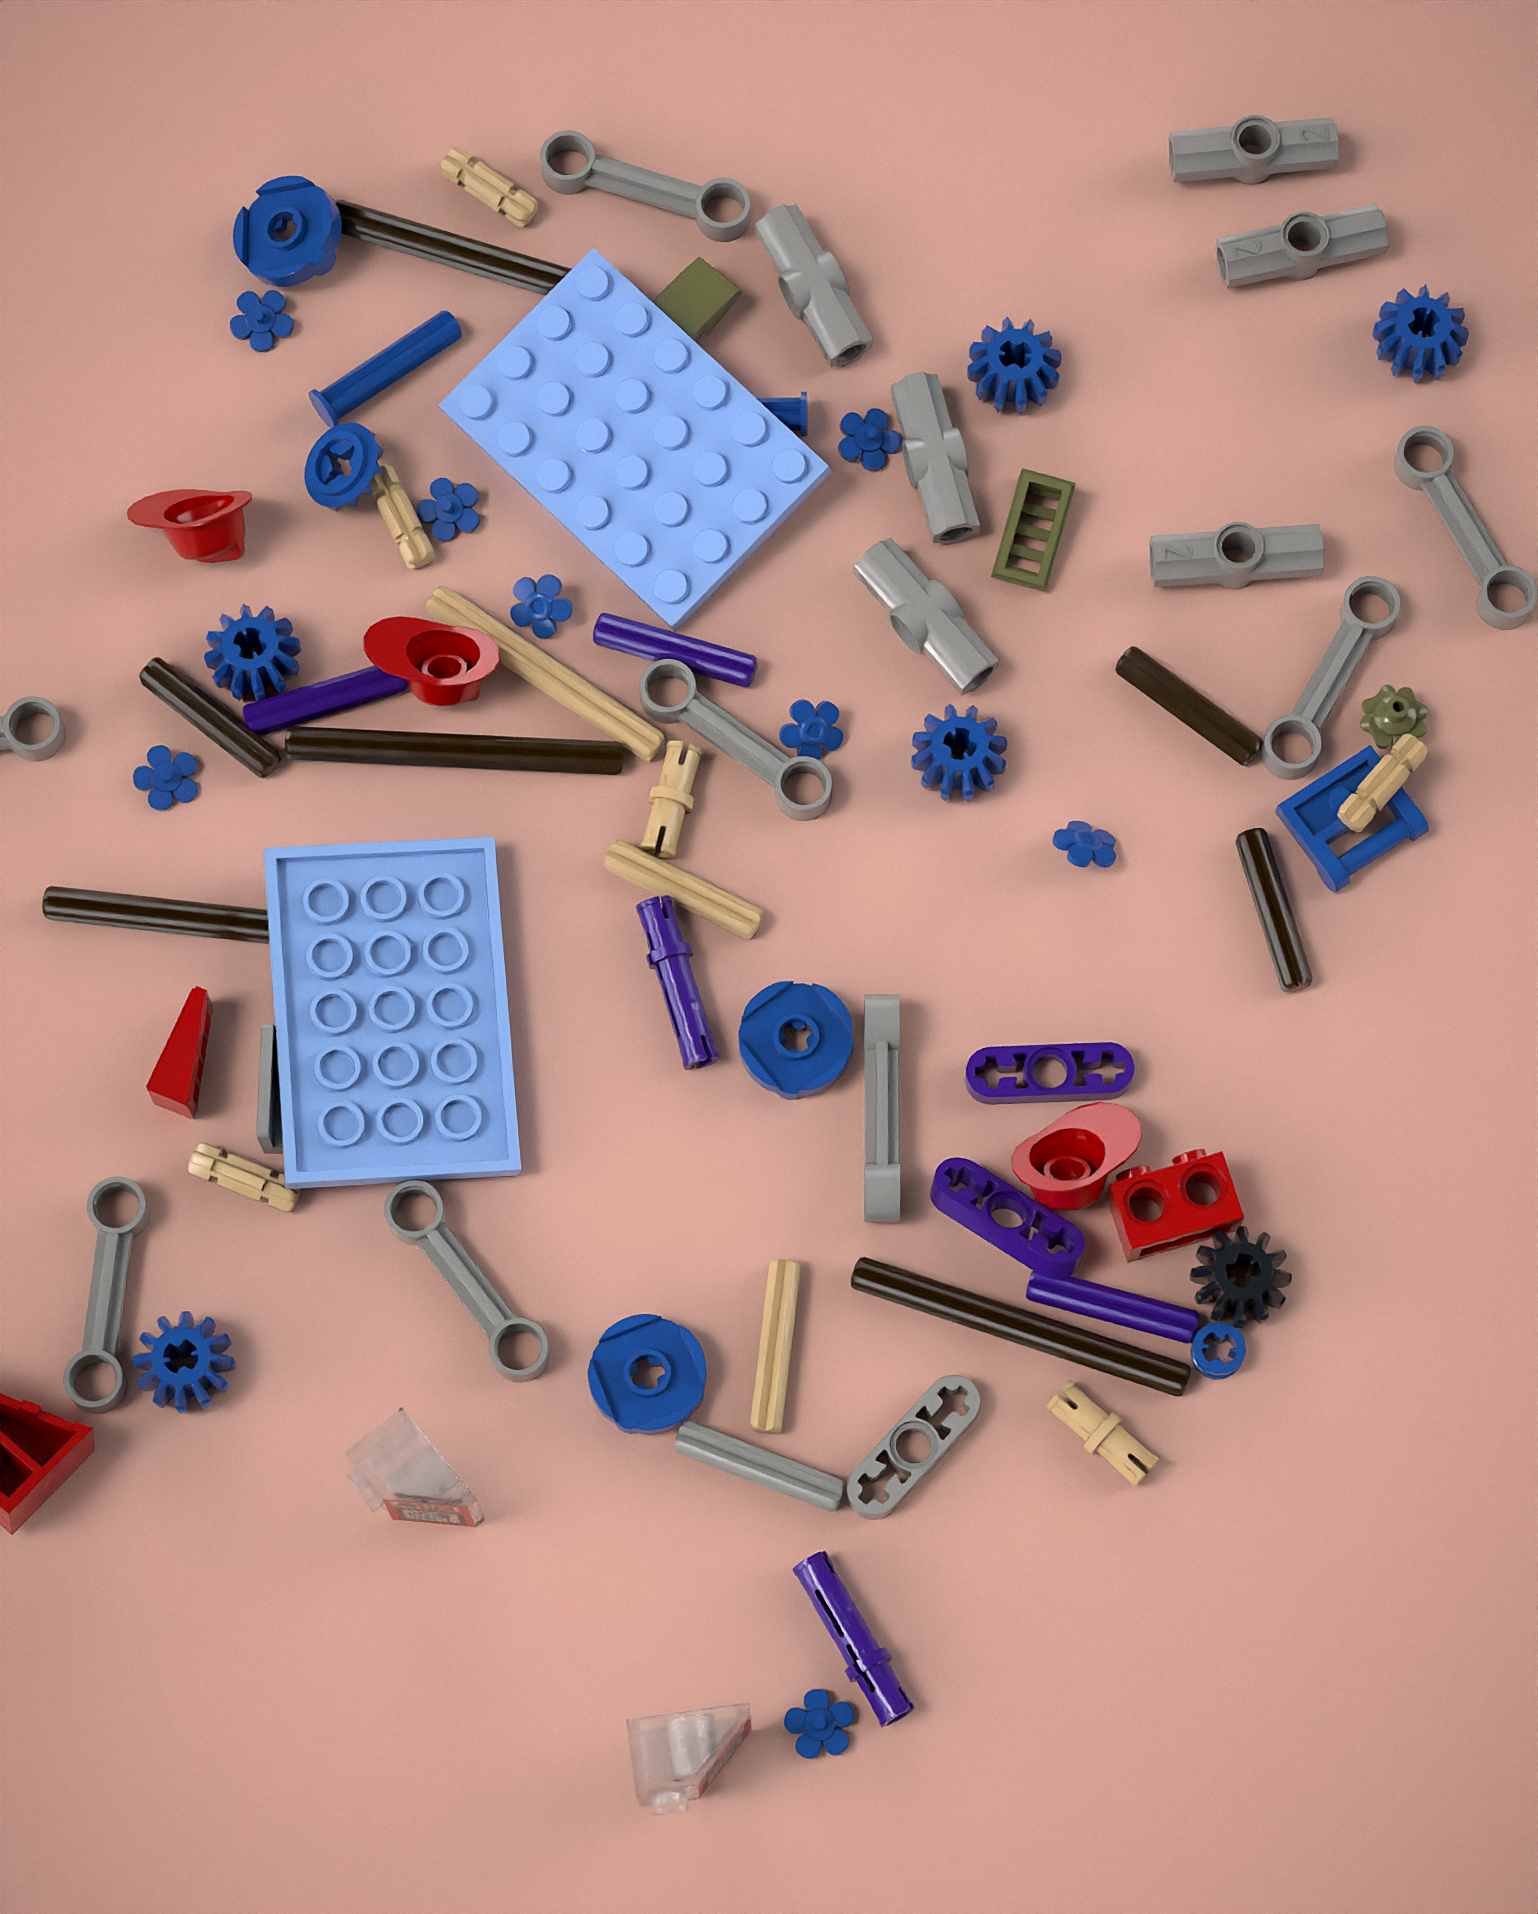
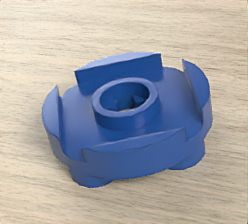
(310, 247)
(790, 1071)
(634, 1406)

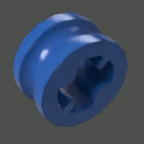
(1216, 1368)

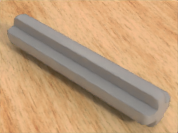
(759, 1466)

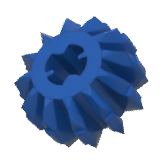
(1427, 317)
(1016, 349)
(243, 635)
(939, 743)
(184, 1341)

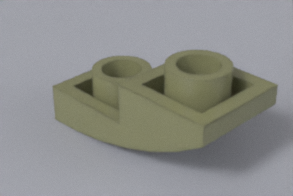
(697, 298)

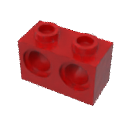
(1180, 1218)

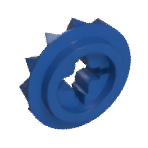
(323, 473)

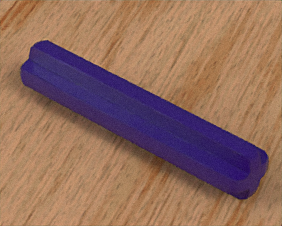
(660, 644)
(321, 699)
(1115, 1306)

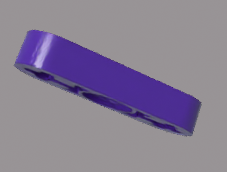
(1093, 1086)
(1001, 1195)

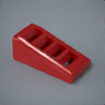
(179, 1070)

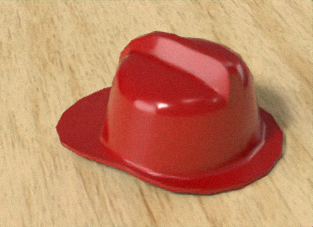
(197, 522)
(437, 660)
(1075, 1153)

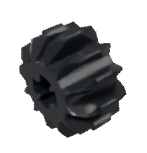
(1261, 1288)

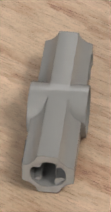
(1286, 148)
(1334, 241)
(813, 285)
(935, 458)
(1271, 553)
(926, 616)

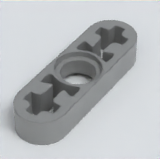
(930, 1404)

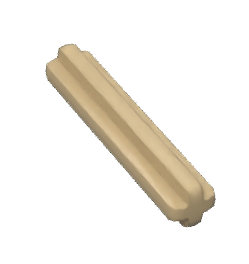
(684, 889)
(775, 1346)

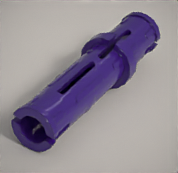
(670, 959)
(865, 1659)

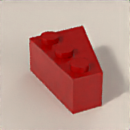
(35, 1457)

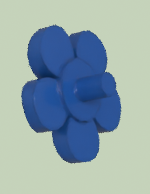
(261, 319)
(867, 438)
(449, 509)
(539, 605)
(812, 728)
(166, 777)
(1085, 845)
(819, 1725)

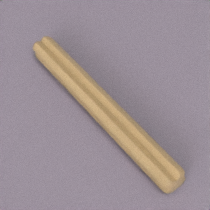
(551, 676)

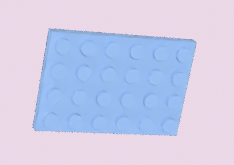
(635, 439)
(390, 1012)

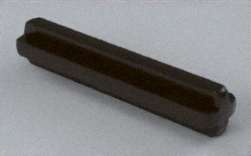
(1189, 705)
(210, 717)
(1273, 910)

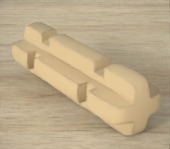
(489, 186)
(401, 518)
(1382, 782)
(242, 1177)

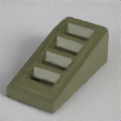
(1047, 487)

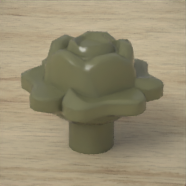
(1393, 715)

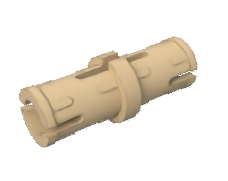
(671, 799)
(1102, 1433)

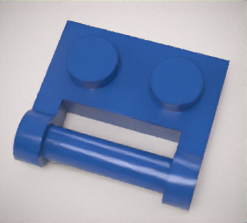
(1315, 824)

